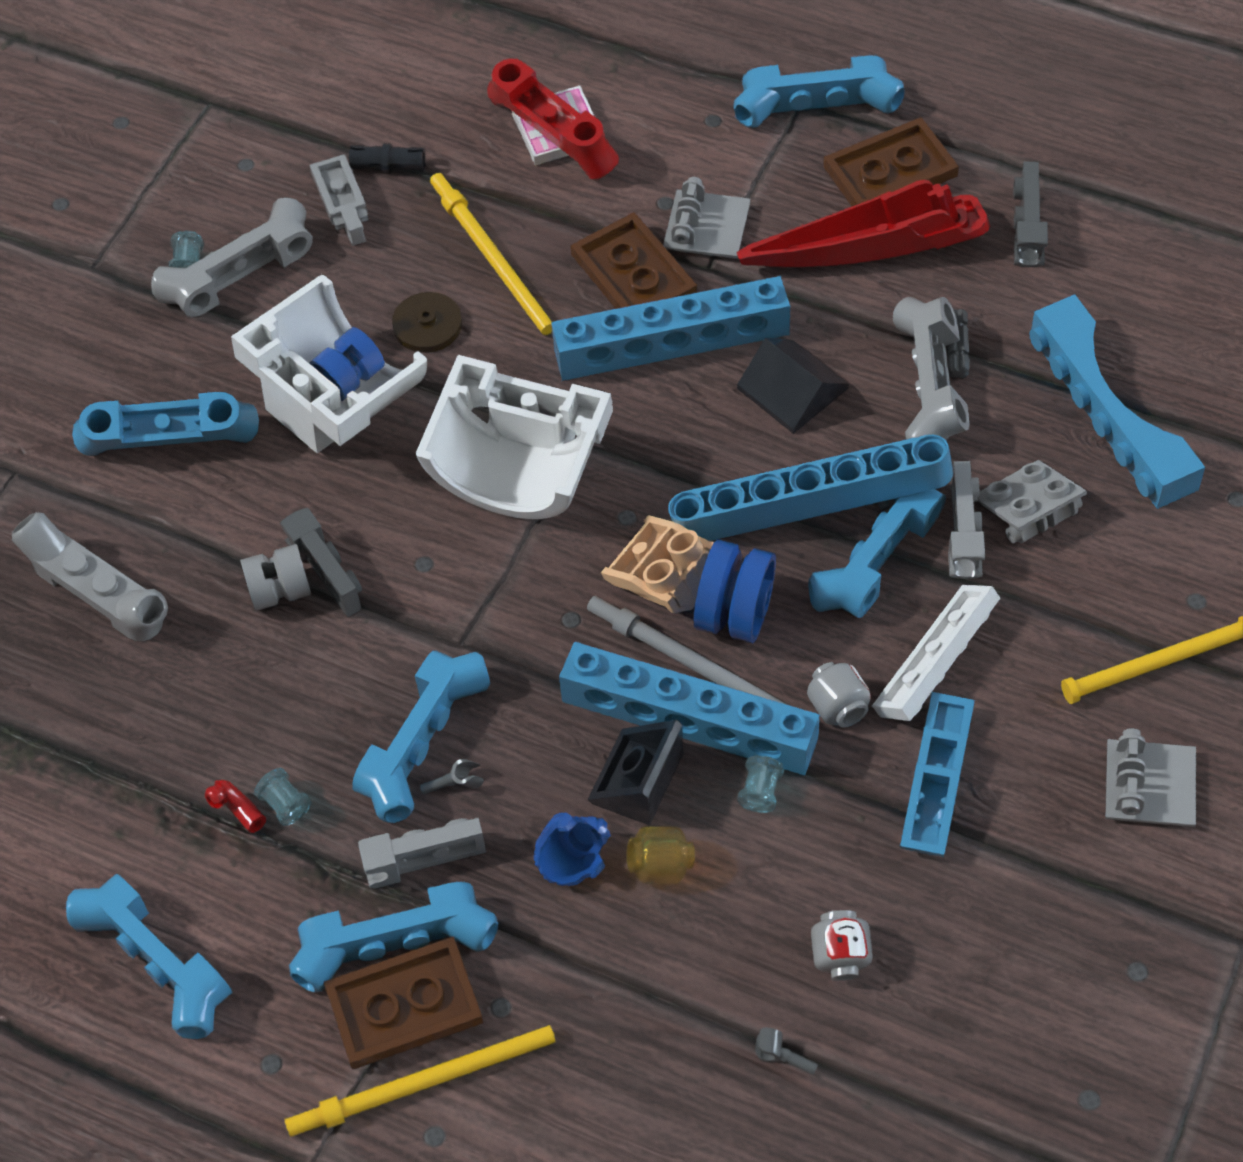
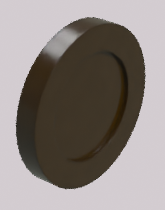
(427, 322)

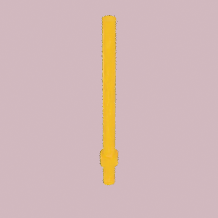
(456, 206)
(334, 1111)

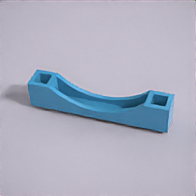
(1158, 460)

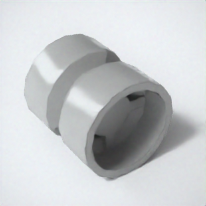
(291, 577)

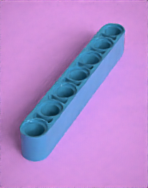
(814, 488)

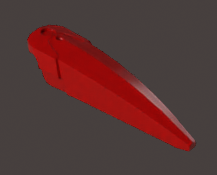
(877, 229)

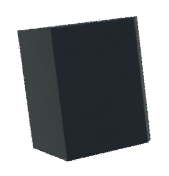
(790, 383)
(639, 770)

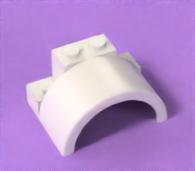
(294, 392)
(527, 452)

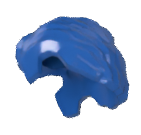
(571, 849)

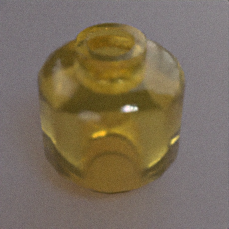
(660, 855)

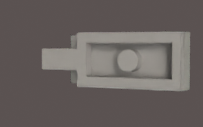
(341, 196)

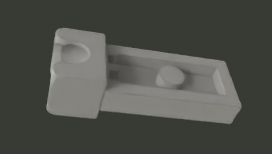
(967, 540)
(419, 849)

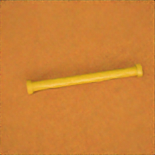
(1075, 689)

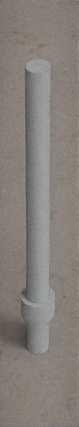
(629, 624)

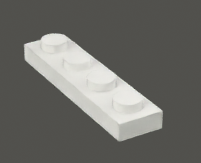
(936, 652)

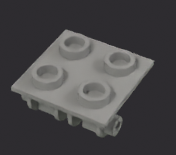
(706, 221)
(1032, 500)
(1150, 781)

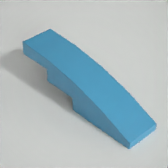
(937, 774)

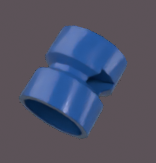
(351, 360)

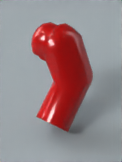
(237, 802)

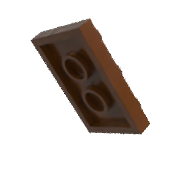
(890, 162)
(631, 264)
(403, 1002)

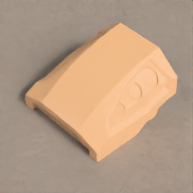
(661, 564)

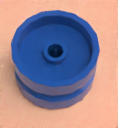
(734, 591)

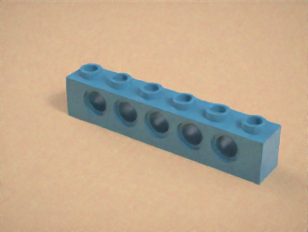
(671, 328)
(706, 710)

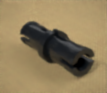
(387, 157)

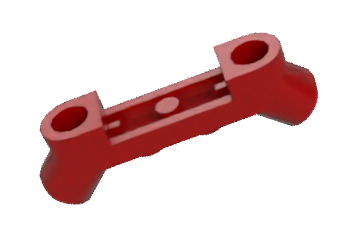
(575, 133)

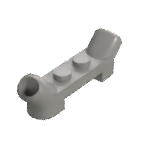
(197, 285)
(933, 328)
(63, 561)

